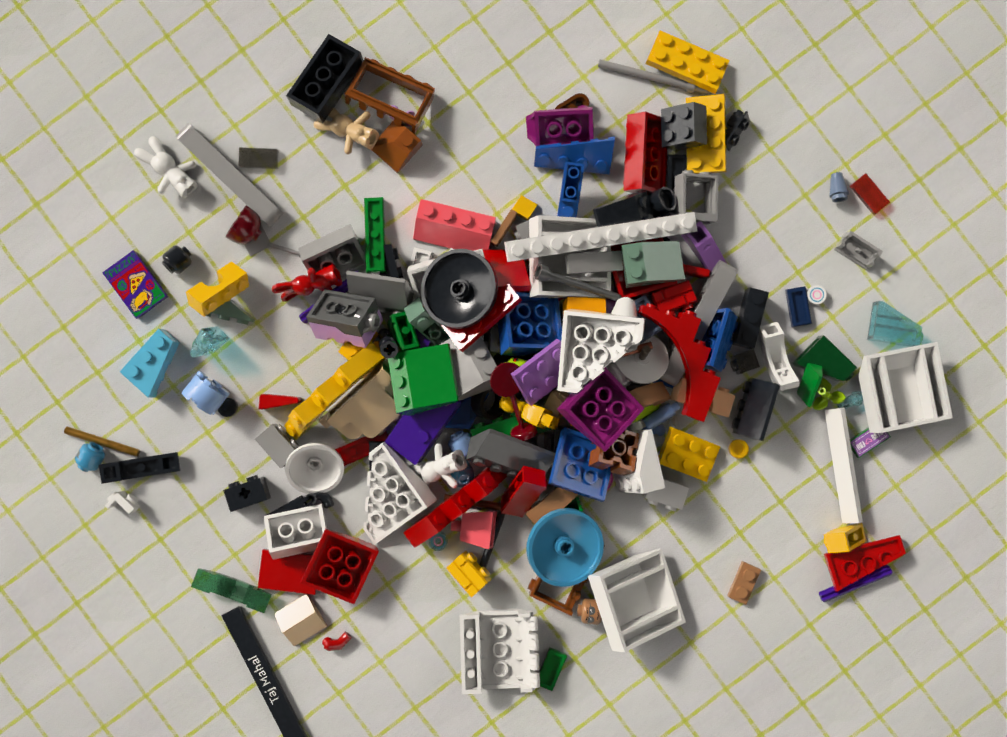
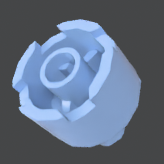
(205, 393)

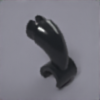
(325, 498)

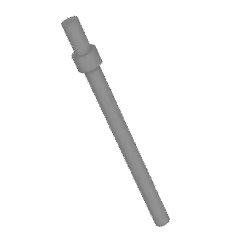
(651, 76)

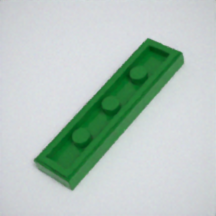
(375, 235)

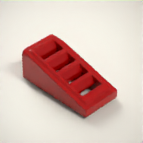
(270, 401)

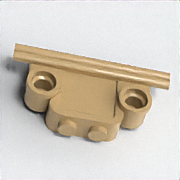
(366, 407)

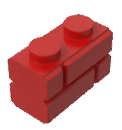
(675, 298)

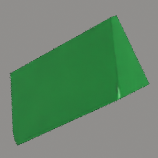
(810, 383)

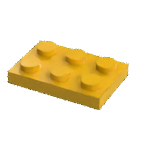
(688, 454)

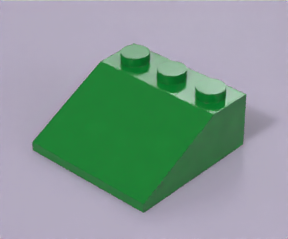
(423, 379)

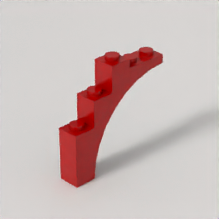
(682, 330)
(453, 507)

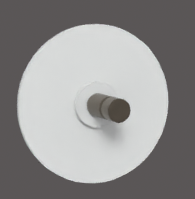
(647, 365)

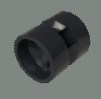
(662, 201)

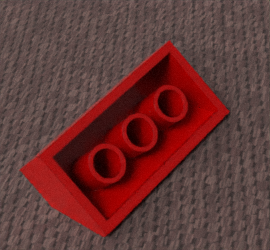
(644, 154)

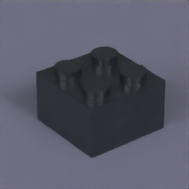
(684, 126)

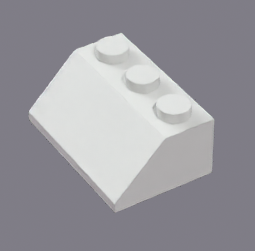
(294, 531)

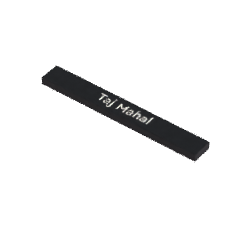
(263, 673)

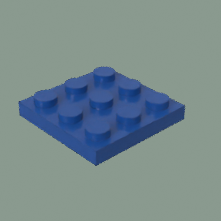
(571, 467)

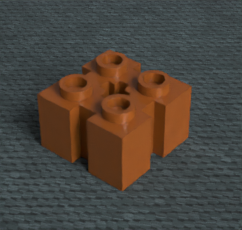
(618, 455)

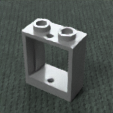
(711, 195)

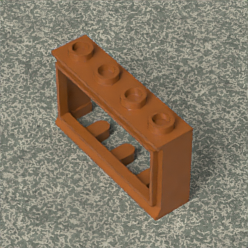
(382, 108)
(568, 606)

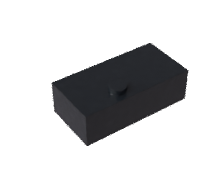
(325, 78)

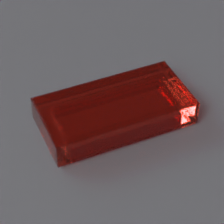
(869, 194)

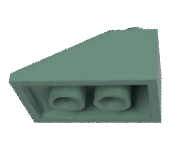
(652, 263)

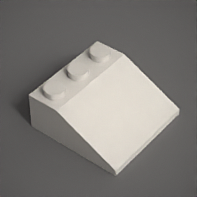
(647, 472)

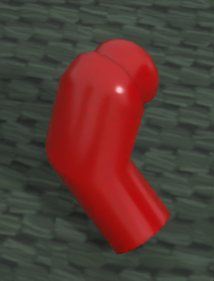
(333, 645)

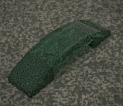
(231, 588)

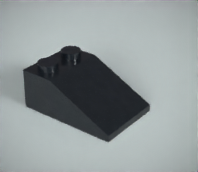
(624, 210)

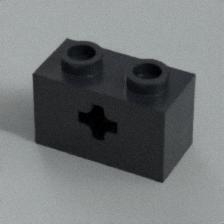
(258, 493)

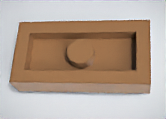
(744, 582)

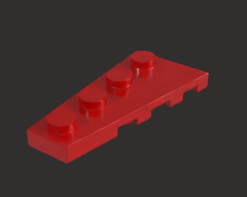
(505, 302)
(851, 566)

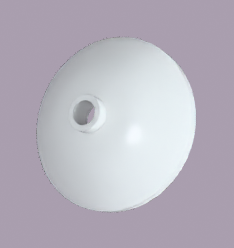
(311, 476)

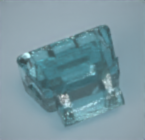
(208, 341)

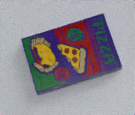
(135, 284)

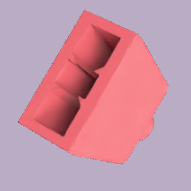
(476, 528)

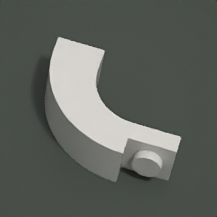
(775, 356)

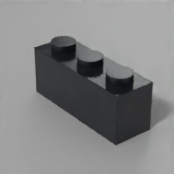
(750, 318)

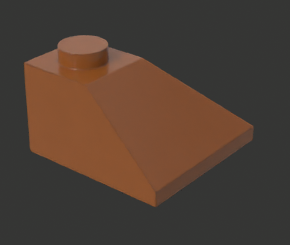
(397, 146)

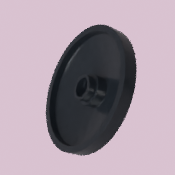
(459, 288)

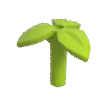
(824, 390)

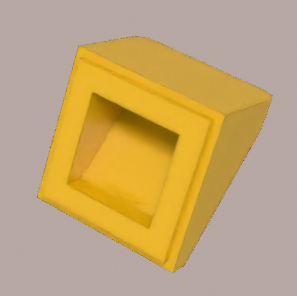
(524, 207)

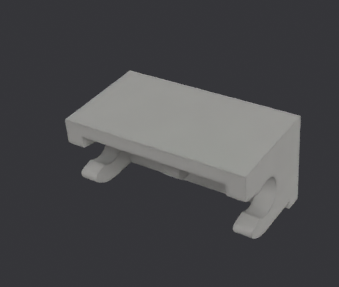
(857, 250)

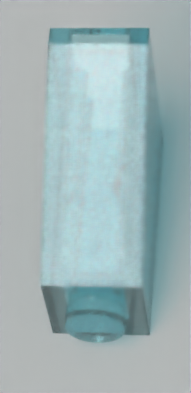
(892, 326)

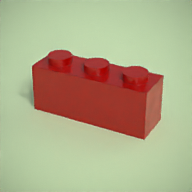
(523, 491)

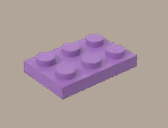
(539, 373)

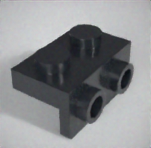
(392, 269)

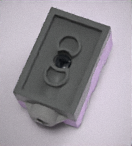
(345, 318)

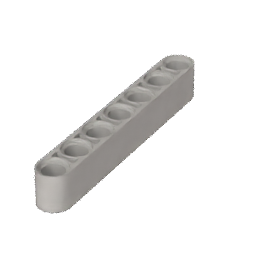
(229, 174)
(705, 308)

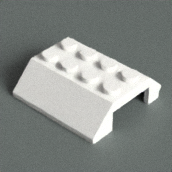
(499, 650)

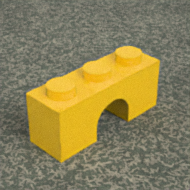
(208, 298)

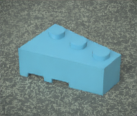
(150, 363)

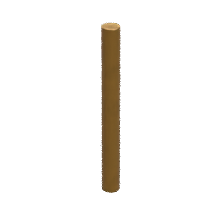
(102, 441)

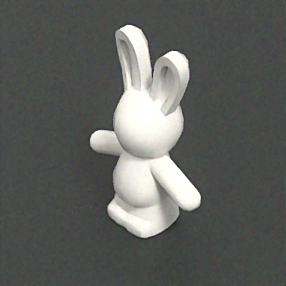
(165, 166)
(441, 467)

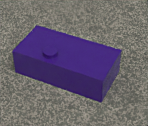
(417, 433)

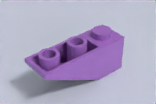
(704, 247)

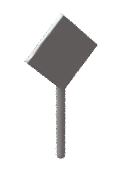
(262, 243)

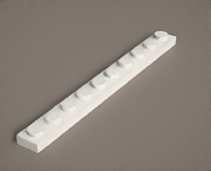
(600, 237)

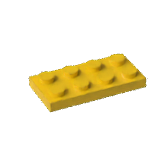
(687, 62)
(713, 155)

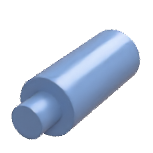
(661, 415)

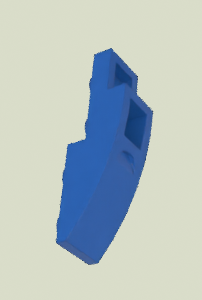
(570, 189)

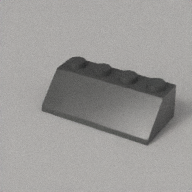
(506, 453)

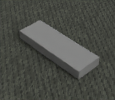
(593, 262)

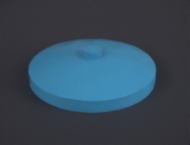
(565, 547)

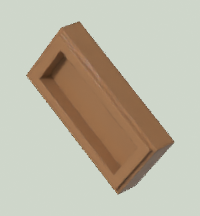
(503, 229)

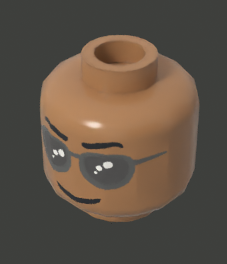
(589, 612)

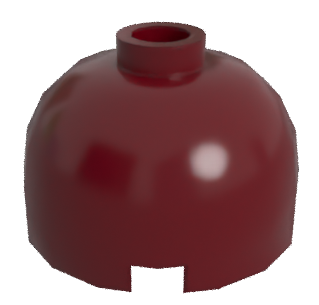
(245, 227)

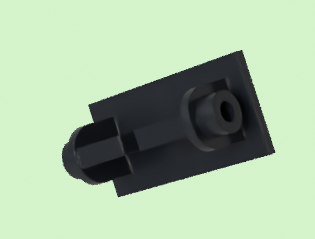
(738, 121)

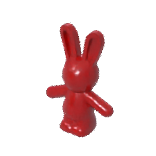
(305, 285)

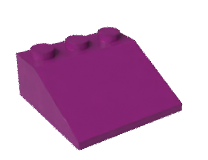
(601, 410)

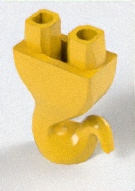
(533, 414)

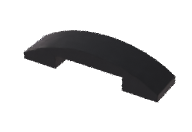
(139, 467)

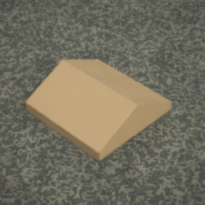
(300, 620)

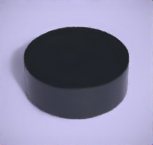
(228, 407)

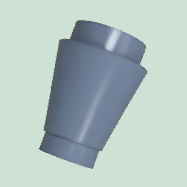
(838, 188)

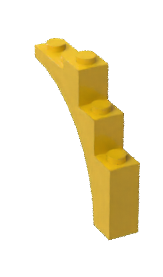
(332, 389)

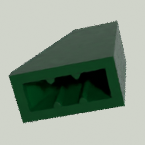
(826, 354)

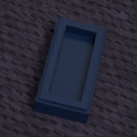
(798, 306)

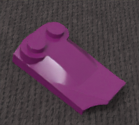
(560, 125)

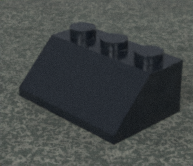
(755, 408)

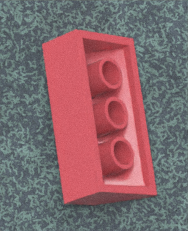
(453, 227)

